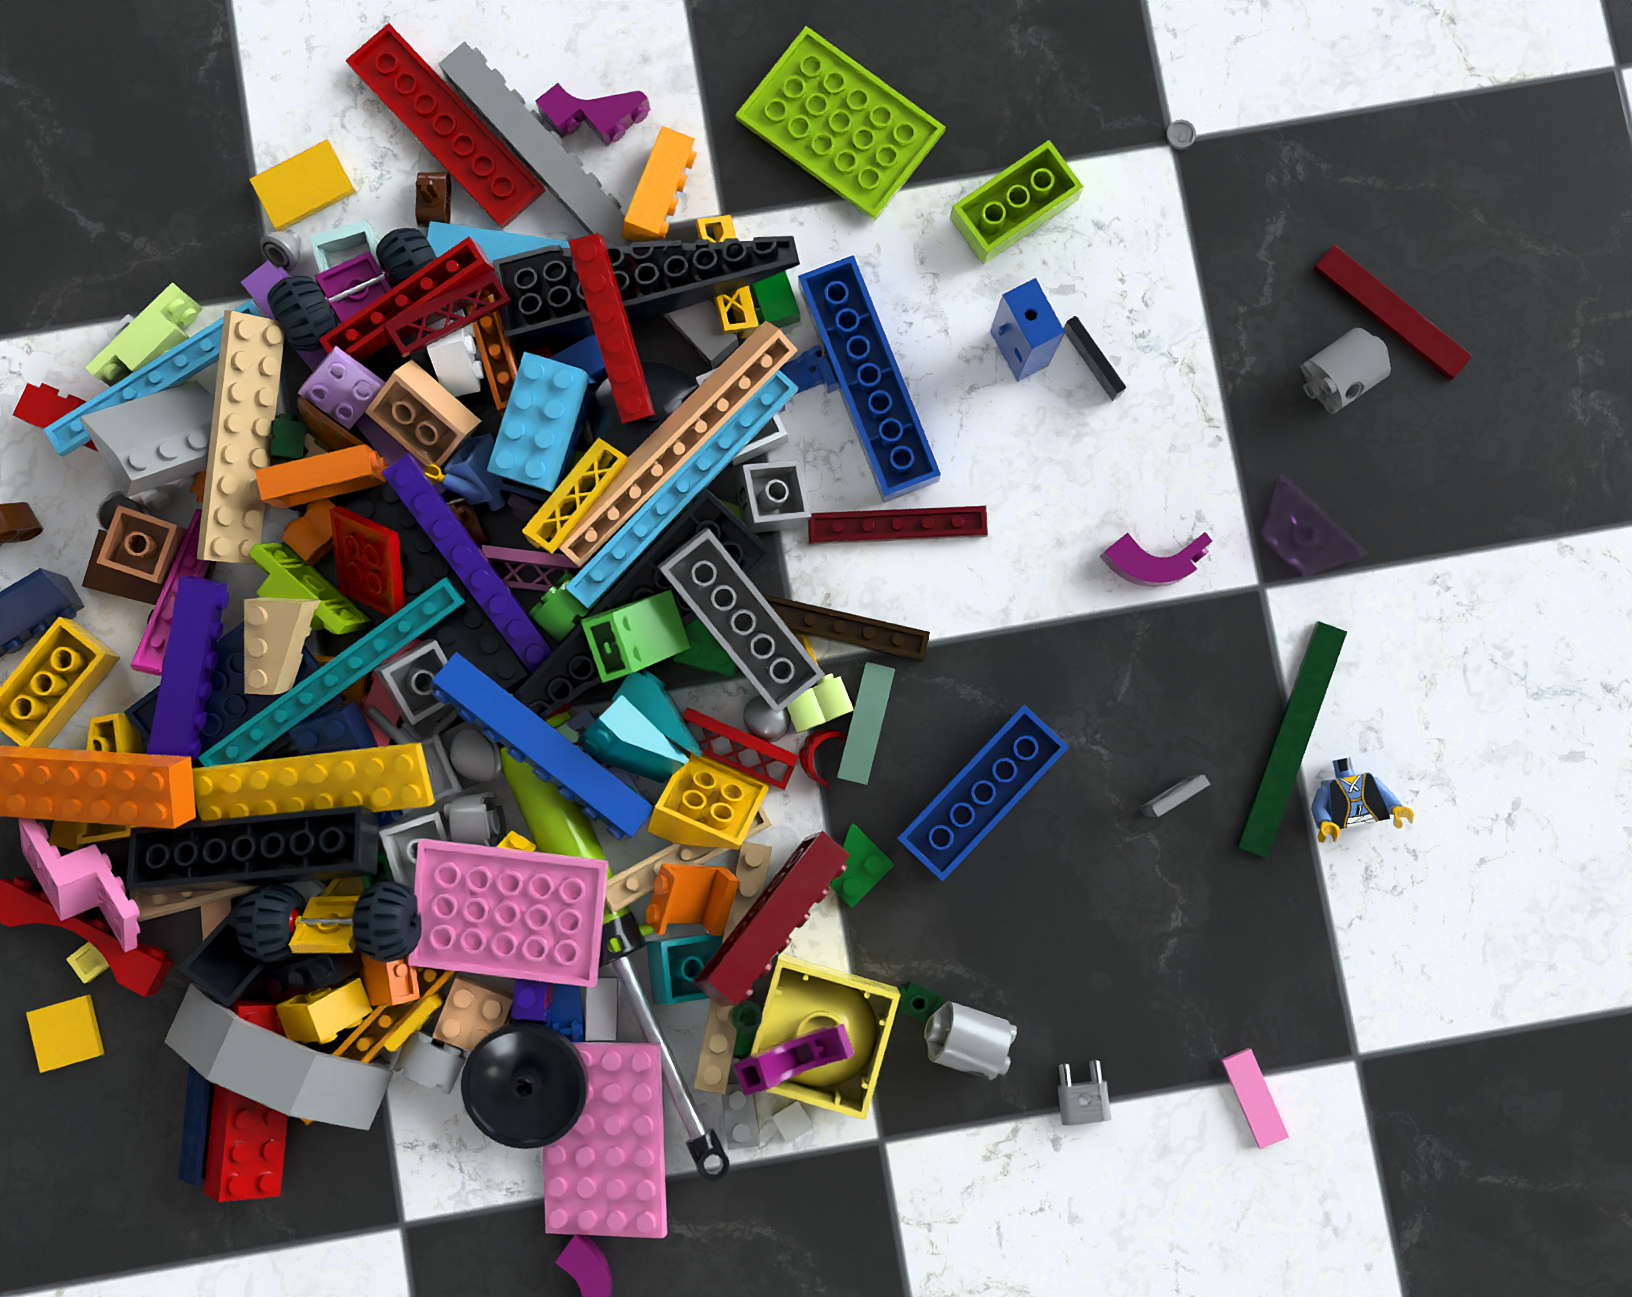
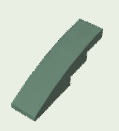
(866, 723)

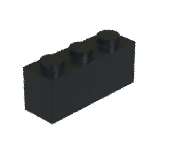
(310, 973)

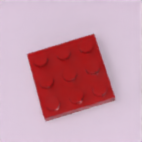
(367, 561)

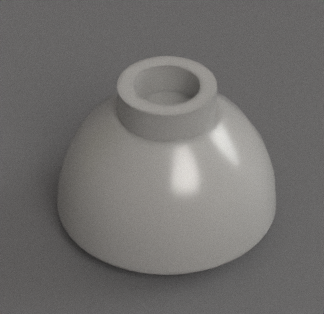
(281, 248)

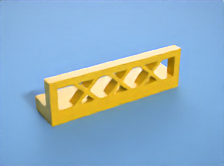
(739, 299)
(571, 492)

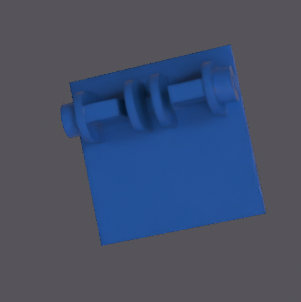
(566, 1012)

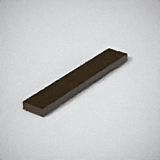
(850, 629)

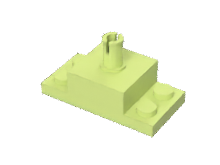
(147, 336)

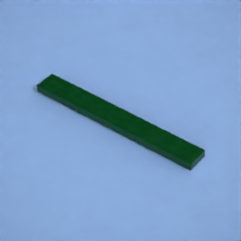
(1291, 739)

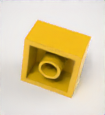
(324, 1011)

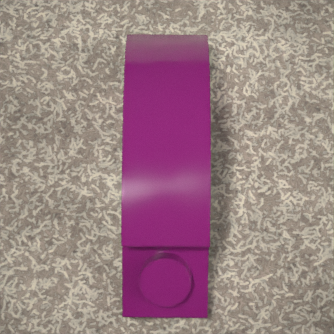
(1139, 567)
(793, 1057)
(587, 1266)

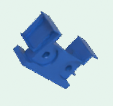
(799, 371)

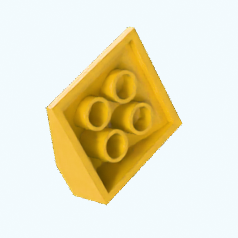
(707, 804)

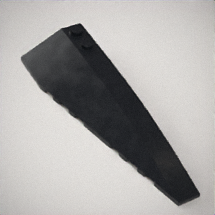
(651, 279)
(571, 665)

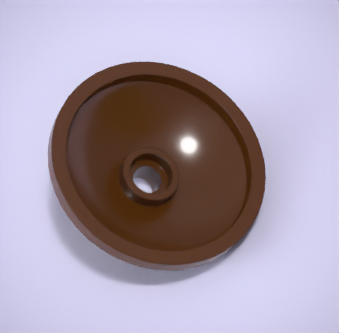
(327, 430)

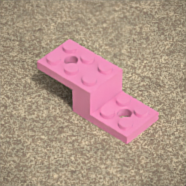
(80, 882)

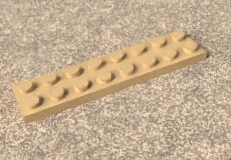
(240, 436)

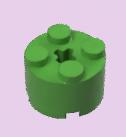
(560, 610)

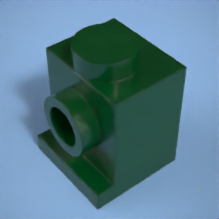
(908, 993)

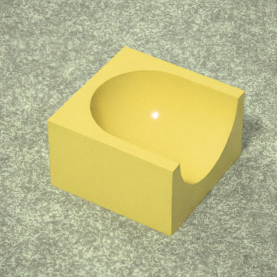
(814, 997)

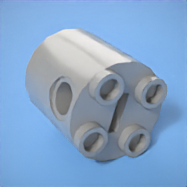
(1346, 369)
(969, 1040)

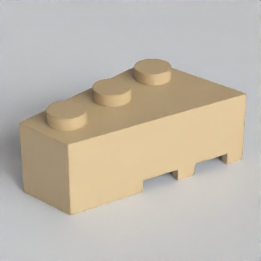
(274, 642)

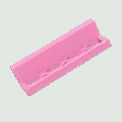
(530, 558)

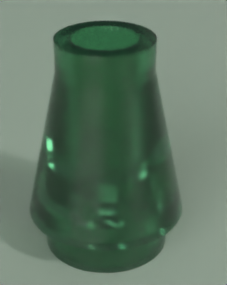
(751, 1017)

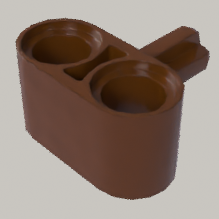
(433, 198)
(468, 517)
(18, 523)

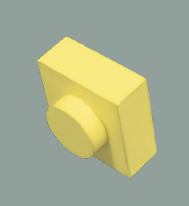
(88, 962)

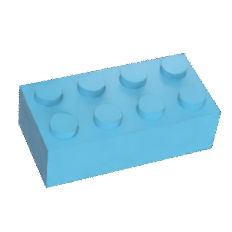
(538, 422)

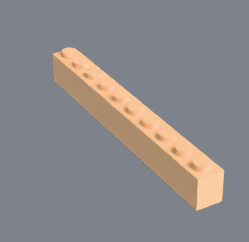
(679, 438)

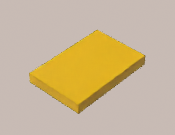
(302, 185)

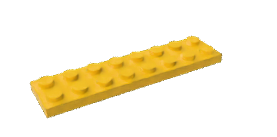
(368, 777)

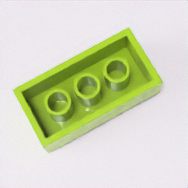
(1016, 202)

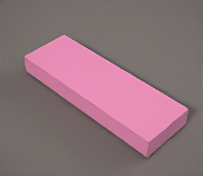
(1254, 1098)

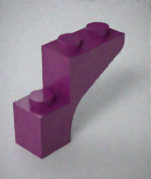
(606, 115)

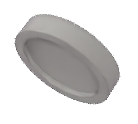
(1181, 134)

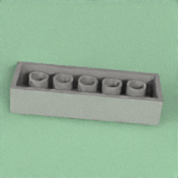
(741, 620)

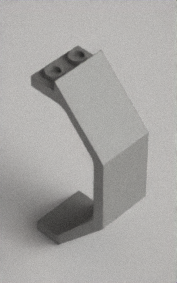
(275, 1068)

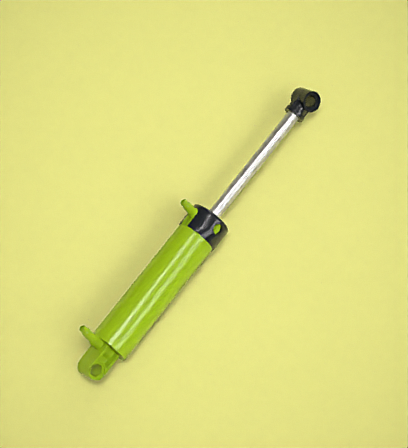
(565, 830)

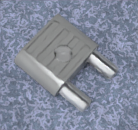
(1085, 1100)

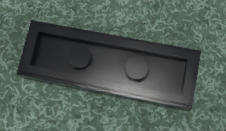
(1094, 358)

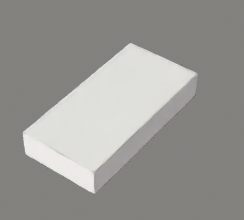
(602, 1010)

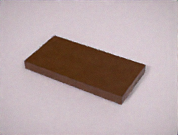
(122, 584)

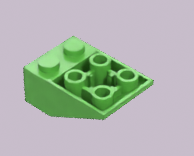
(635, 635)

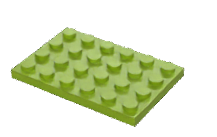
(840, 123)

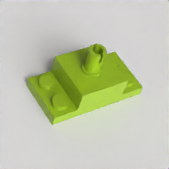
(297, 579)

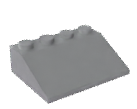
(154, 437)

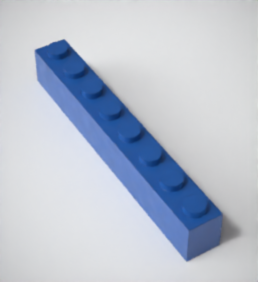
(541, 747)

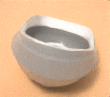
(475, 756)

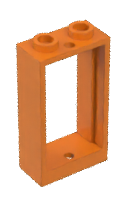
(321, 476)

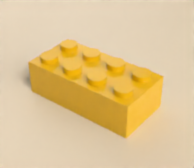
(52, 683)

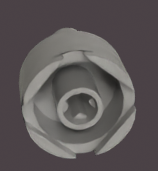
(476, 820)
(430, 1062)

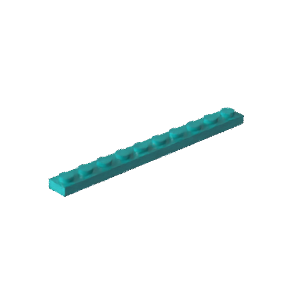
(336, 676)

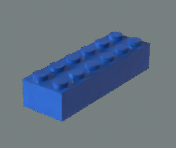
(982, 792)

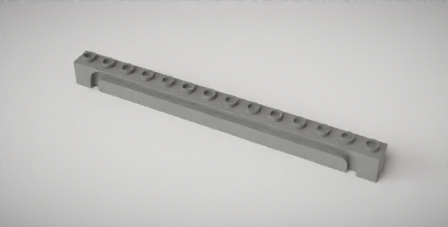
(568, 181)

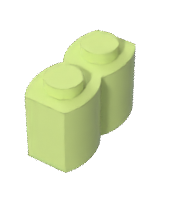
(820, 704)

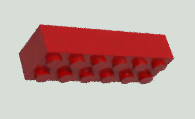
(244, 1134)

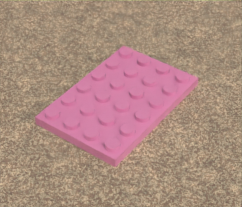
(509, 912)
(611, 1164)

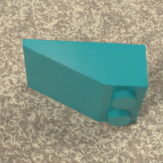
(657, 705)
(632, 743)
(676, 964)

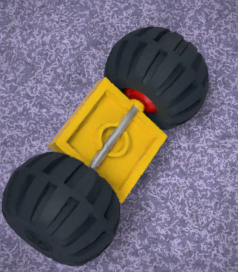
(279, 923)

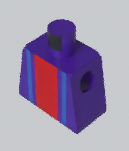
(532, 1000)

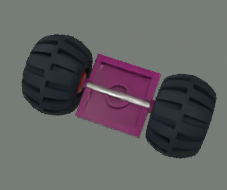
(346, 287)

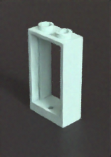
(341, 239)

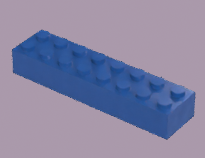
(868, 379)

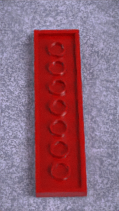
(445, 126)

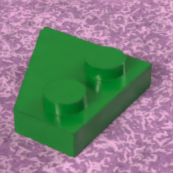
(864, 869)

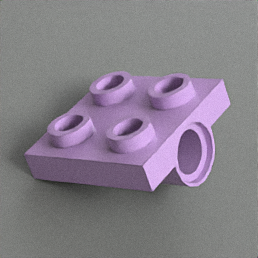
(341, 387)

